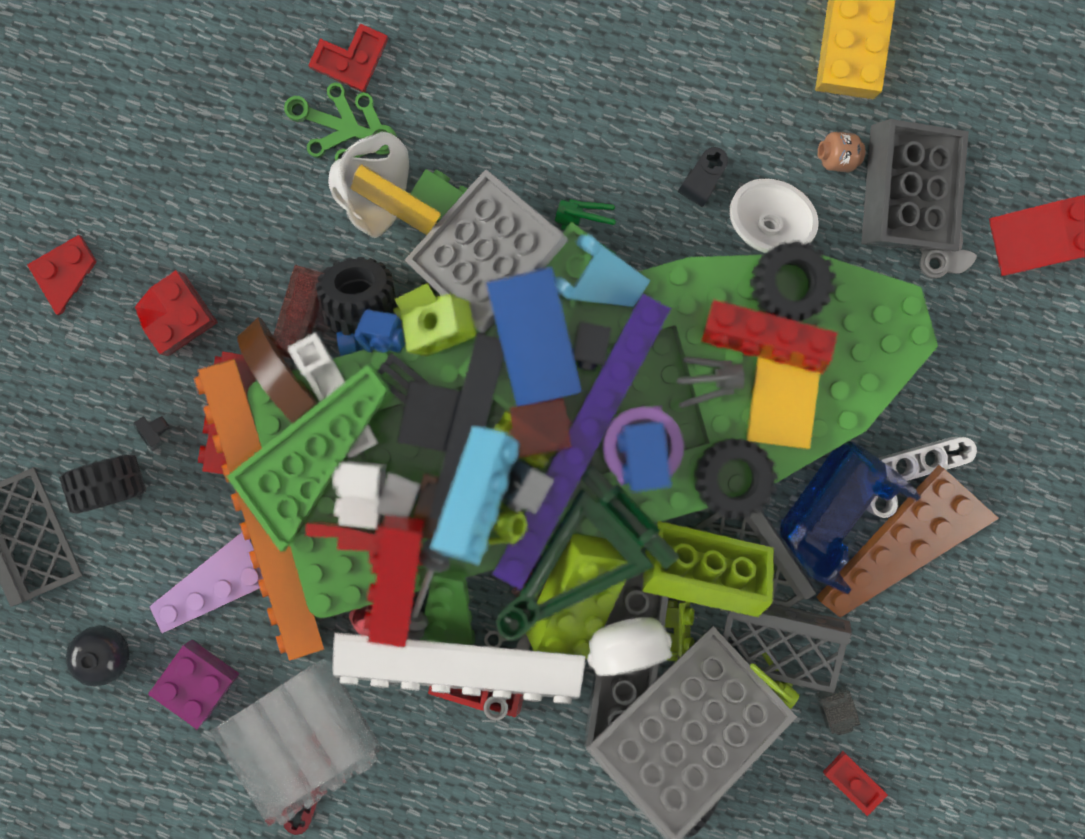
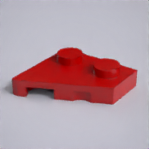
(63, 271)

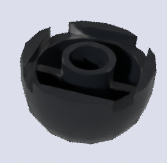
(97, 656)

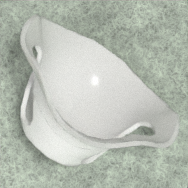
(395, 168)

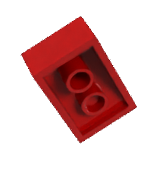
(1040, 235)

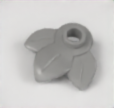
(948, 261)

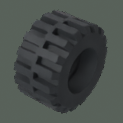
(814, 267)
(351, 289)
(102, 483)
(759, 489)

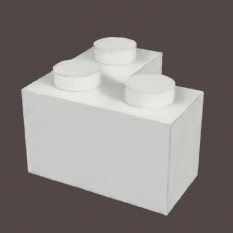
(361, 491)

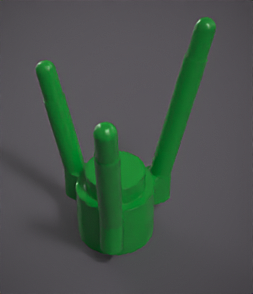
(573, 212)

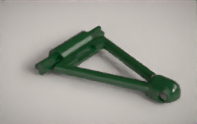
(620, 523)

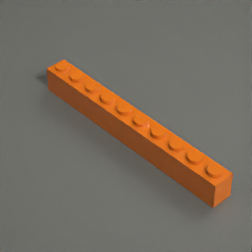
(239, 442)

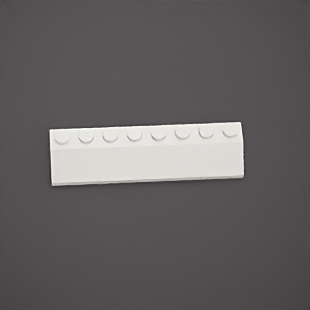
(459, 667)

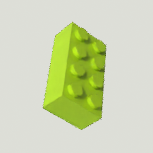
(713, 571)
(572, 628)

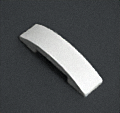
(325, 378)

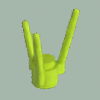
(509, 525)
(782, 689)

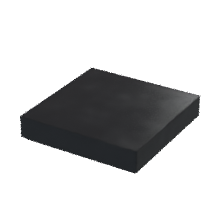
(428, 415)

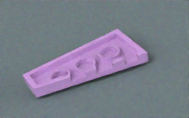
(211, 585)

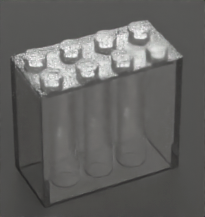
(297, 743)

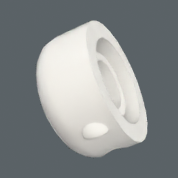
(628, 646)

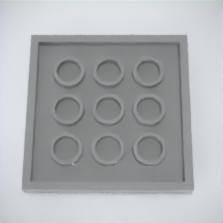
(482, 240)

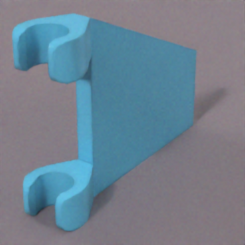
(604, 279)

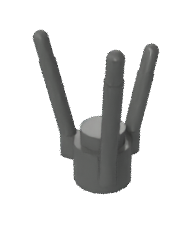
(727, 377)

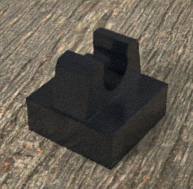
(151, 431)

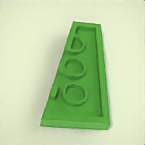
(449, 610)

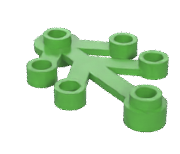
(346, 127)

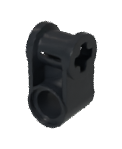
(702, 180)

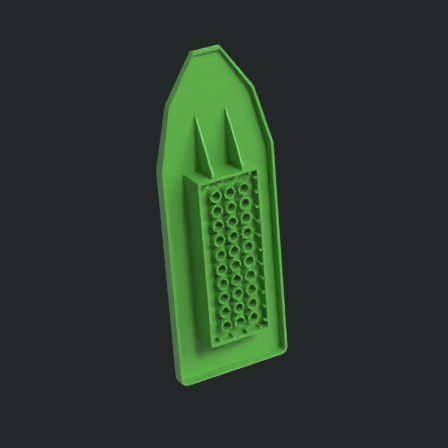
(877, 350)

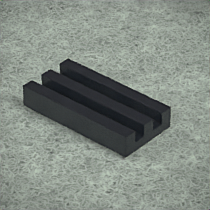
(385, 367)

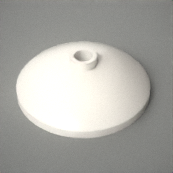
(772, 213)

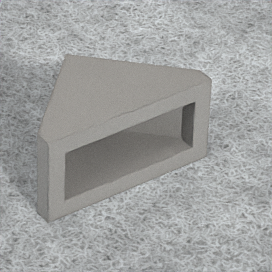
(398, 496)

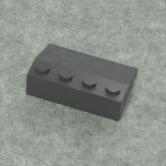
(914, 186)

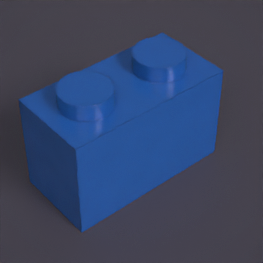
(645, 456)

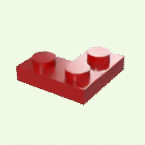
(351, 66)

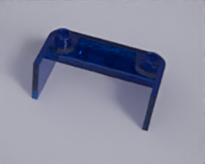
(833, 506)

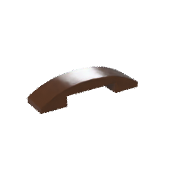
(273, 372)

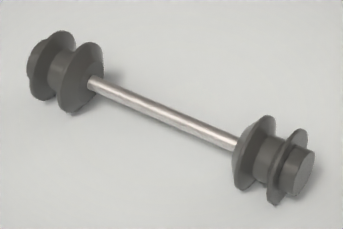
(433, 562)

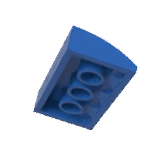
(533, 336)

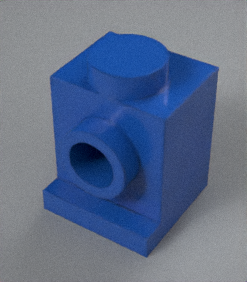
(380, 332)

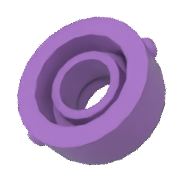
(635, 416)

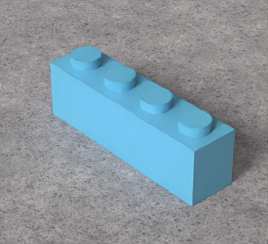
(475, 495)

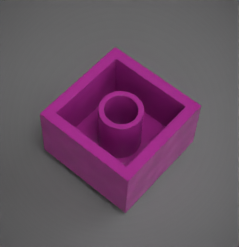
(193, 684)

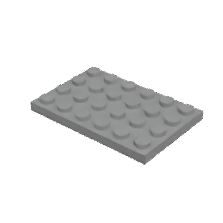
(691, 735)

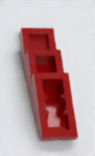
(349, 537)

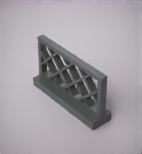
(783, 557)
(10, 576)
(794, 622)

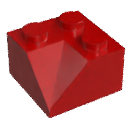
(173, 313)

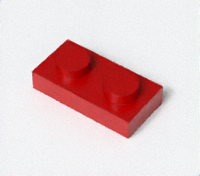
(855, 783)

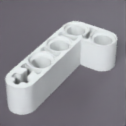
(917, 466)

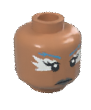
(841, 152)

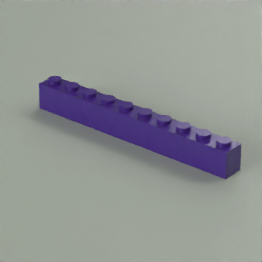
(585, 437)

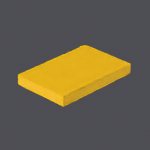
(394, 200)
(782, 405)

